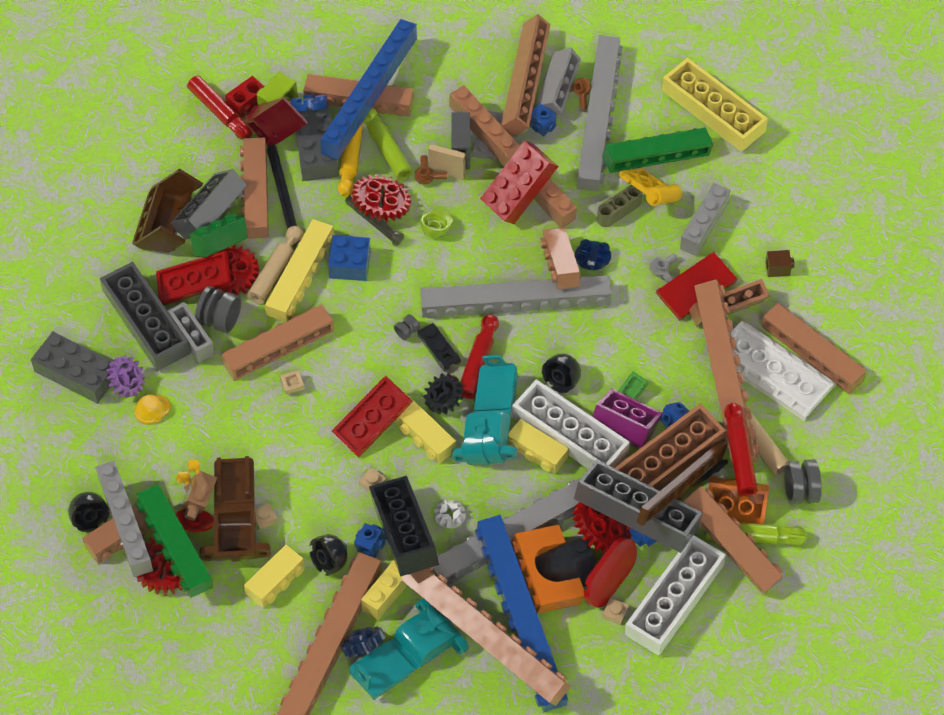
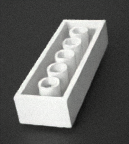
(570, 426)
(675, 595)

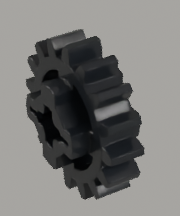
(443, 393)

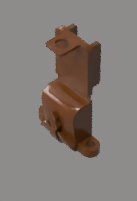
(234, 513)

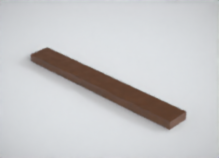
(681, 482)

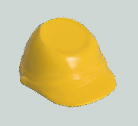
(151, 409)

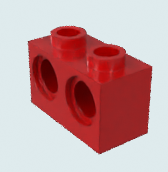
(244, 96)

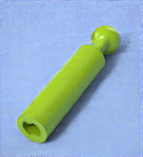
(388, 146)
(772, 534)

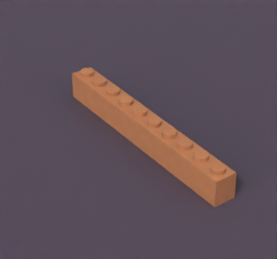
(503, 147)
(722, 355)
(489, 635)
(330, 636)

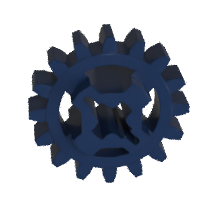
(363, 641)

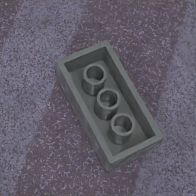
(312, 162)
(209, 202)
(73, 367)

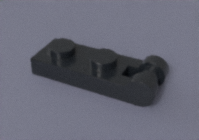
(438, 347)

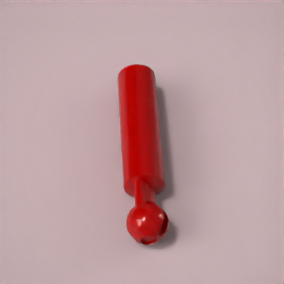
(218, 107)
(481, 347)
(740, 450)

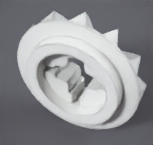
(444, 519)

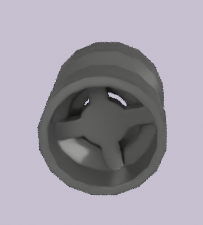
(406, 327)

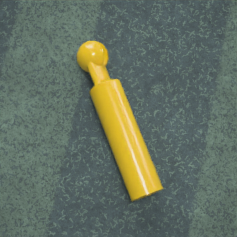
(349, 164)

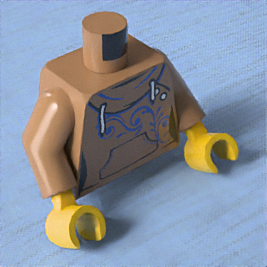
(197, 490)

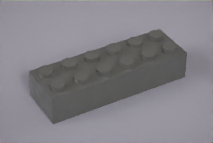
(145, 316)
(622, 498)

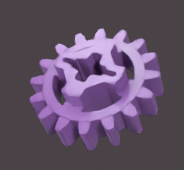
(125, 376)

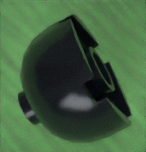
(561, 372)
(88, 511)
(328, 553)

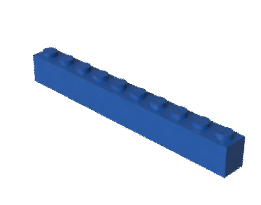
(368, 89)
(515, 594)

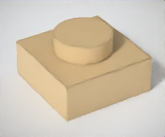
(292, 382)
(371, 478)
(265, 516)
(615, 611)

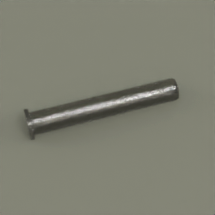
(382, 226)

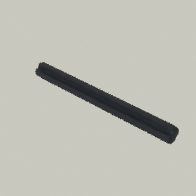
(281, 186)

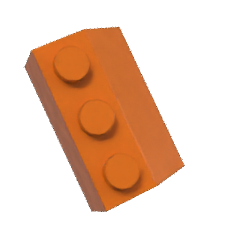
(742, 508)

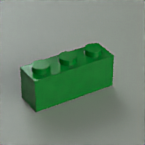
(218, 235)

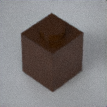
(779, 263)

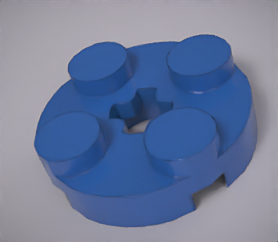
(309, 102)

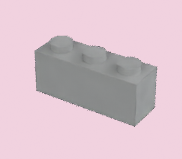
(199, 342)

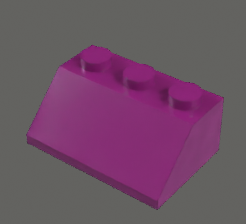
(627, 417)

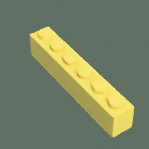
(299, 271)

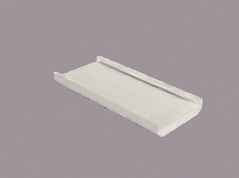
(779, 372)

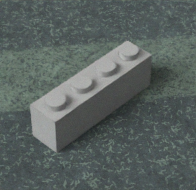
(559, 80)
(705, 219)

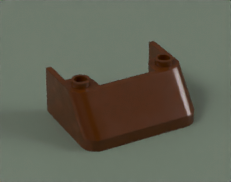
(161, 208)

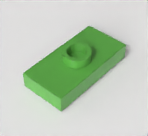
(633, 386)

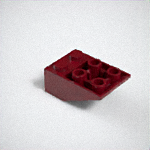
(275, 120)

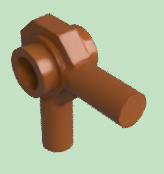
(582, 88)
(425, 175)

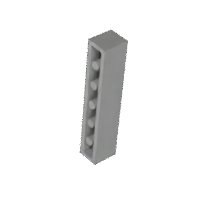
(124, 519)

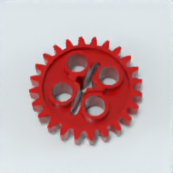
(367, 197)
(241, 278)
(598, 528)
(153, 579)

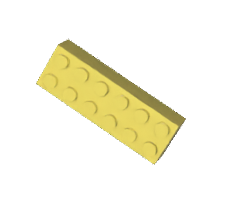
(714, 104)

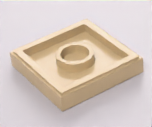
(448, 161)

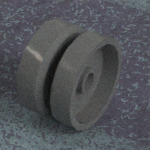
(802, 482)

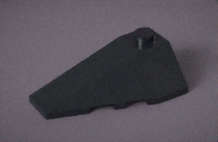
(567, 562)

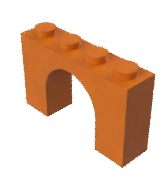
(545, 593)

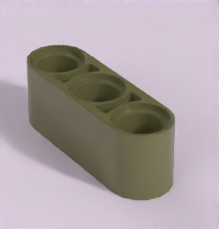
(619, 206)

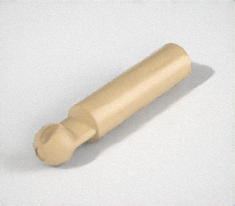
(275, 266)
(768, 449)

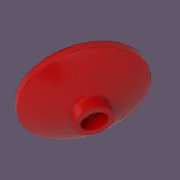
(202, 522)

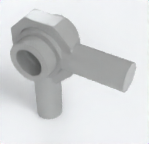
(661, 267)

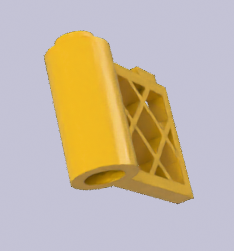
(656, 191)

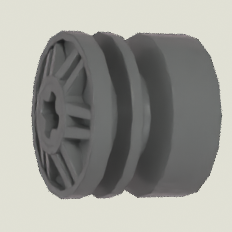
(218, 309)

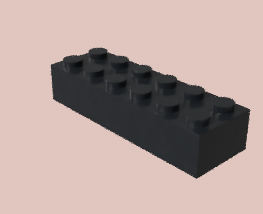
(404, 526)

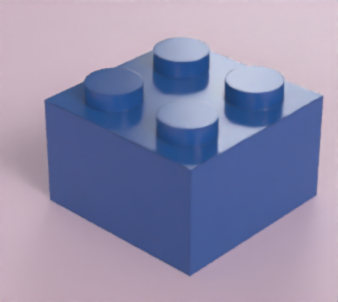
(349, 258)

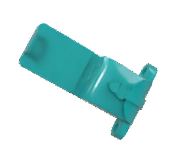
(489, 425)
(412, 647)

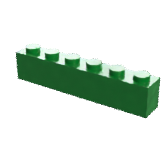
(657, 150)
(174, 541)

